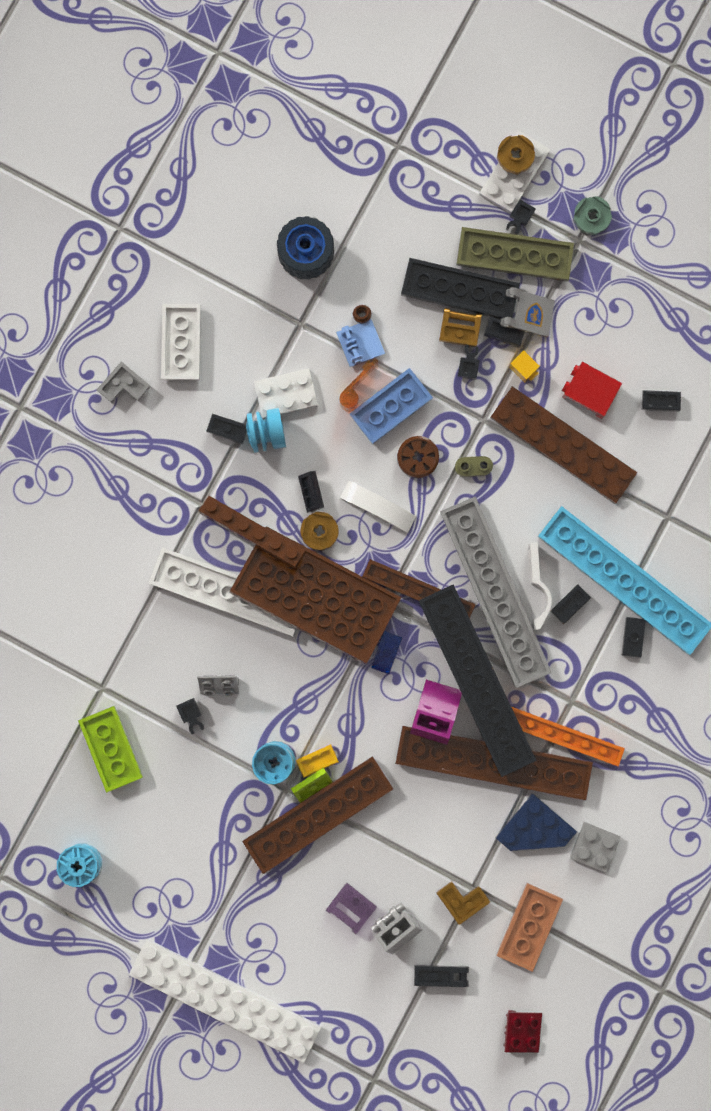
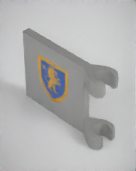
(532, 313)

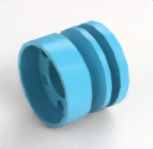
(266, 430)
(264, 768)
(88, 858)

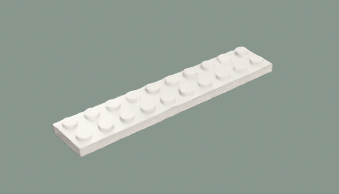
(225, 1000)

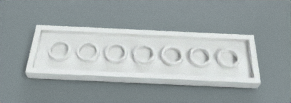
(208, 586)

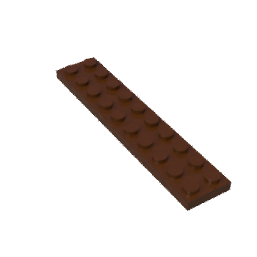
(472, 760)

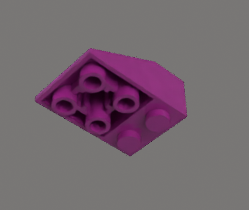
(436, 712)

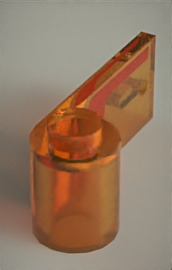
(349, 398)

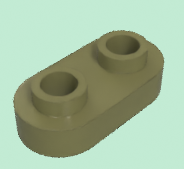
(473, 466)

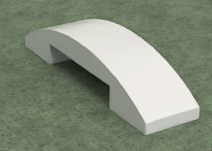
(378, 506)

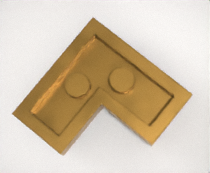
(459, 906)

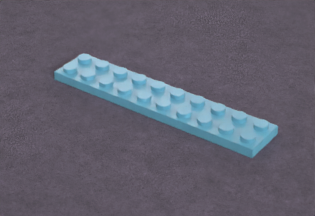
(625, 580)

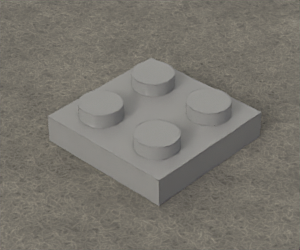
(595, 847)

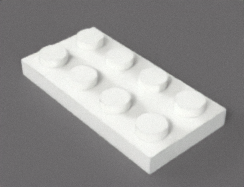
(507, 188)
(181, 342)

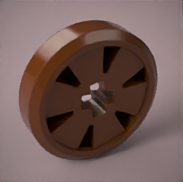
(412, 467)

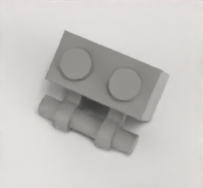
(397, 932)

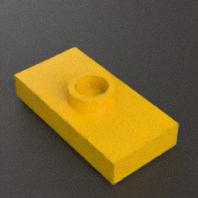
(317, 760)

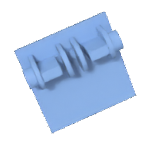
(360, 343)

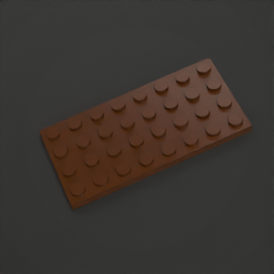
(318, 599)

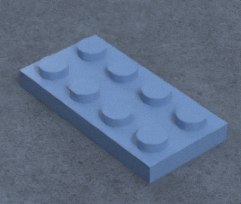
(391, 406)

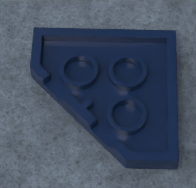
(535, 828)

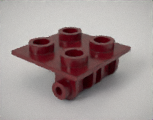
(522, 1032)

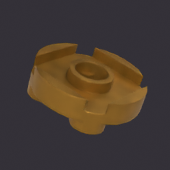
(515, 143)
(313, 522)

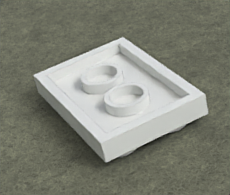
(287, 392)

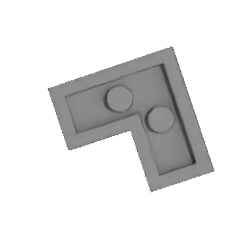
(123, 378)

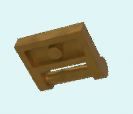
(459, 333)

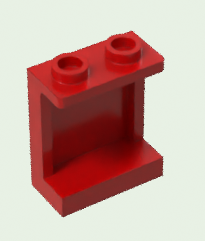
(591, 389)

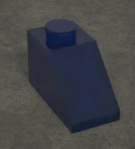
(386, 652)

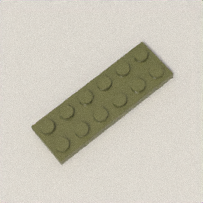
(515, 254)

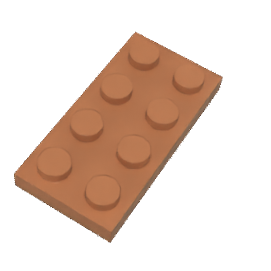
(529, 927)

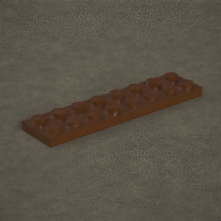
(563, 445)
(317, 815)

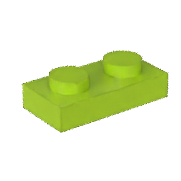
(311, 785)

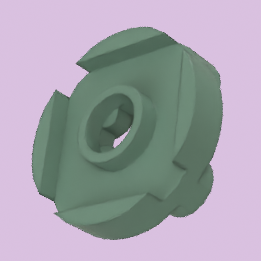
(591, 205)

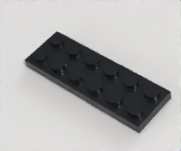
(458, 289)

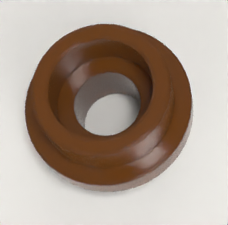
(362, 309)

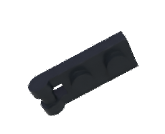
(440, 976)

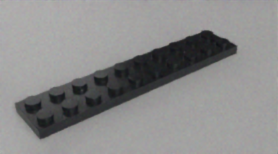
(477, 680)

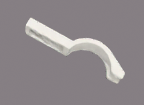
(535, 580)

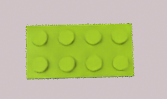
(110, 749)

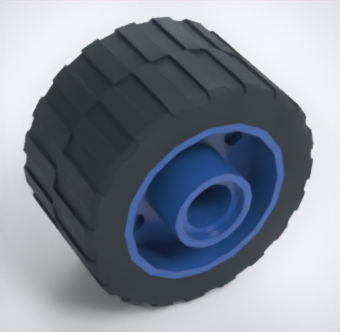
(305, 233)

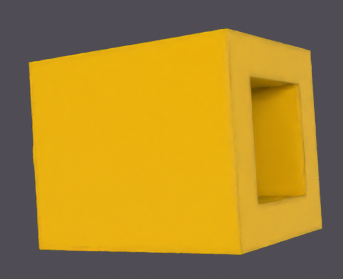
(524, 367)

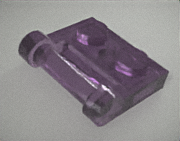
(354, 902)

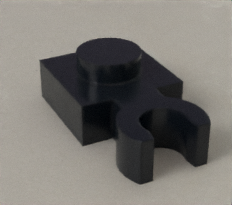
(521, 214)
(469, 366)
(189, 713)

